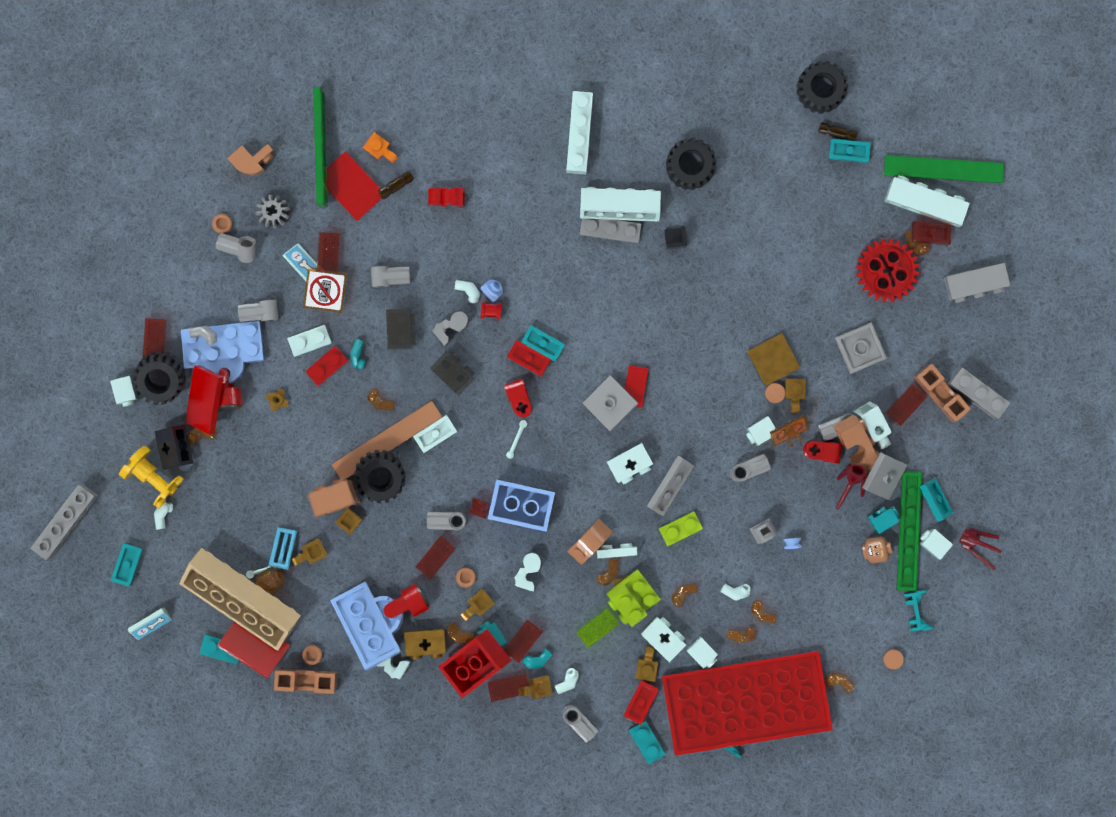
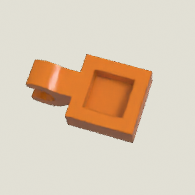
(379, 147)

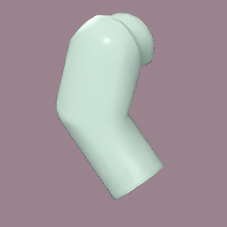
(470, 289)
(160, 513)
(736, 593)
(569, 683)

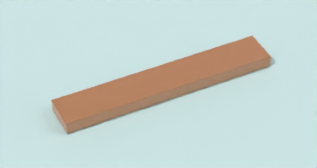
(389, 438)

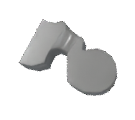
(457, 322)
(763, 531)

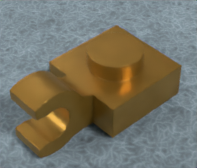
(795, 390)
(312, 551)
(479, 603)
(647, 667)
(538, 688)

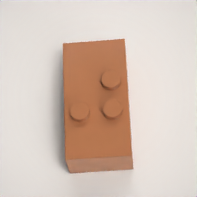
(335, 497)

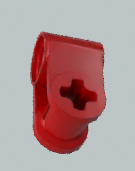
(518, 394)
(826, 451)

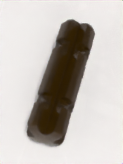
(838, 132)
(395, 185)

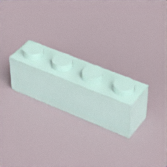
(579, 132)
(927, 201)
(620, 204)

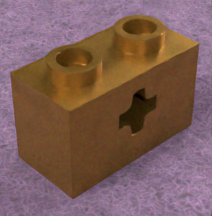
(433, 636)

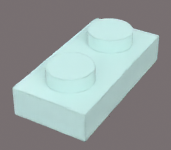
(309, 340)
(435, 434)
(608, 551)

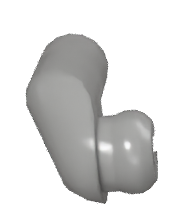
(204, 331)

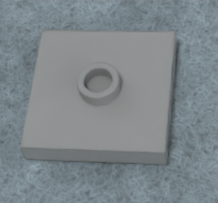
(860, 348)
(610, 403)
(884, 476)

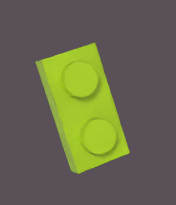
(680, 528)

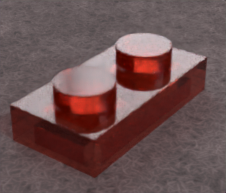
(931, 233)
(328, 251)
(154, 336)
(906, 404)
(435, 557)
(523, 641)
(506, 687)

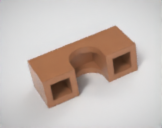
(934, 385)
(852, 433)
(305, 680)

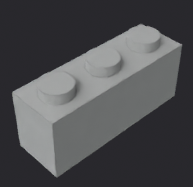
(977, 282)
(978, 393)

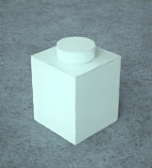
(124, 391)
(760, 431)
(935, 543)
(702, 653)

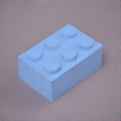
(521, 505)

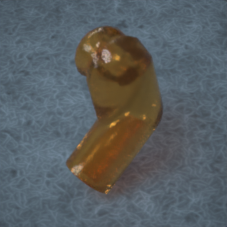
(918, 248)
(681, 592)
(457, 635)
(839, 679)

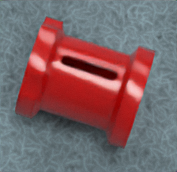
(491, 310)

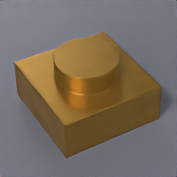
(349, 521)

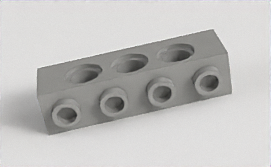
(64, 522)

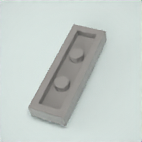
(611, 229)
(670, 486)

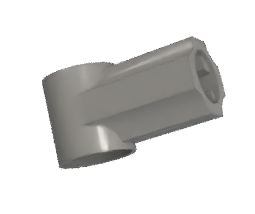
(243, 248)
(389, 276)
(261, 311)
(826, 429)
(751, 468)
(444, 521)
(580, 724)

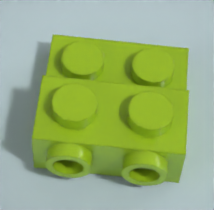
(632, 598)

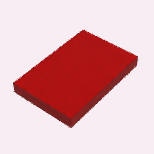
(352, 186)
(204, 399)
(251, 650)

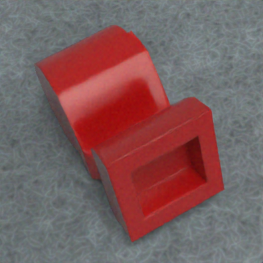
(445, 197)

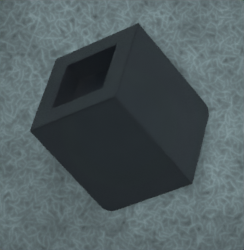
(675, 238)

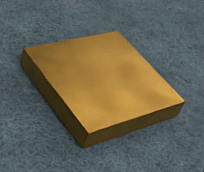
(773, 359)

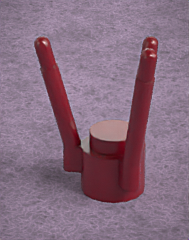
(855, 475)
(970, 538)

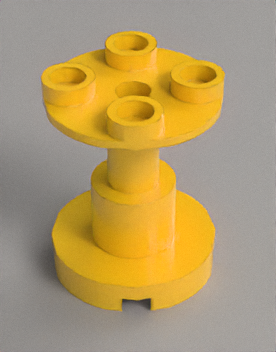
(145, 472)

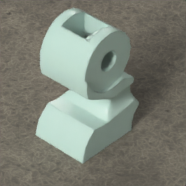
(531, 564)
(395, 671)

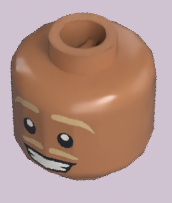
(877, 550)

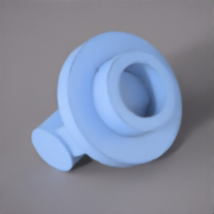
(492, 290)

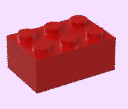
(474, 663)

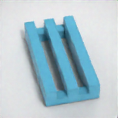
(279, 565)

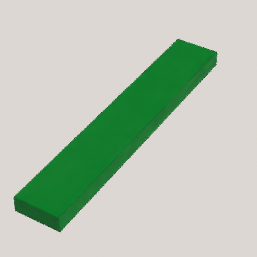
(320, 147)
(943, 169)
(909, 531)

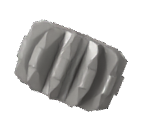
(275, 217)

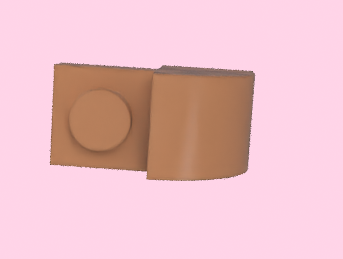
(250, 165)
(590, 541)

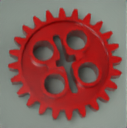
(870, 278)

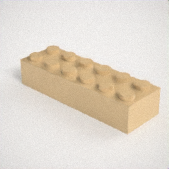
(239, 599)

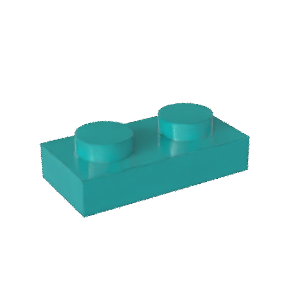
(849, 150)
(543, 343)
(936, 499)
(126, 564)
(211, 649)
(647, 742)

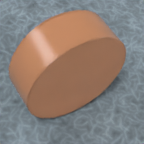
(222, 223)
(775, 393)
(465, 577)
(312, 655)
(893, 659)

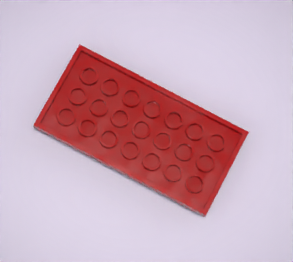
(747, 703)

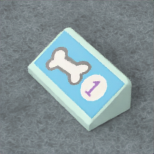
(300, 260)
(150, 623)

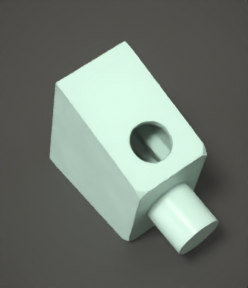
(873, 417)

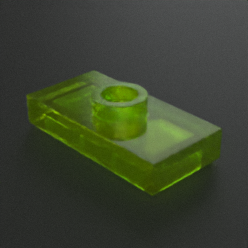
(597, 628)

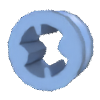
(792, 543)

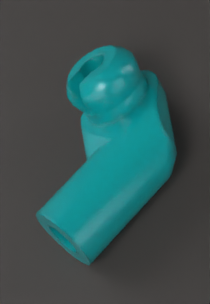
(355, 355)
(537, 662)

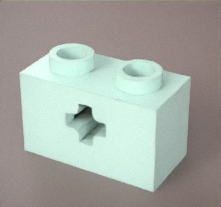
(636, 454)
(666, 649)

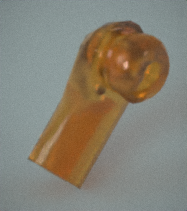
(376, 401)
(196, 435)
(609, 576)
(760, 614)
(742, 637)

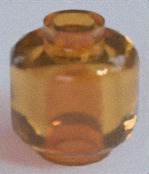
(271, 580)

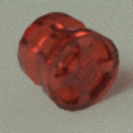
(479, 508)

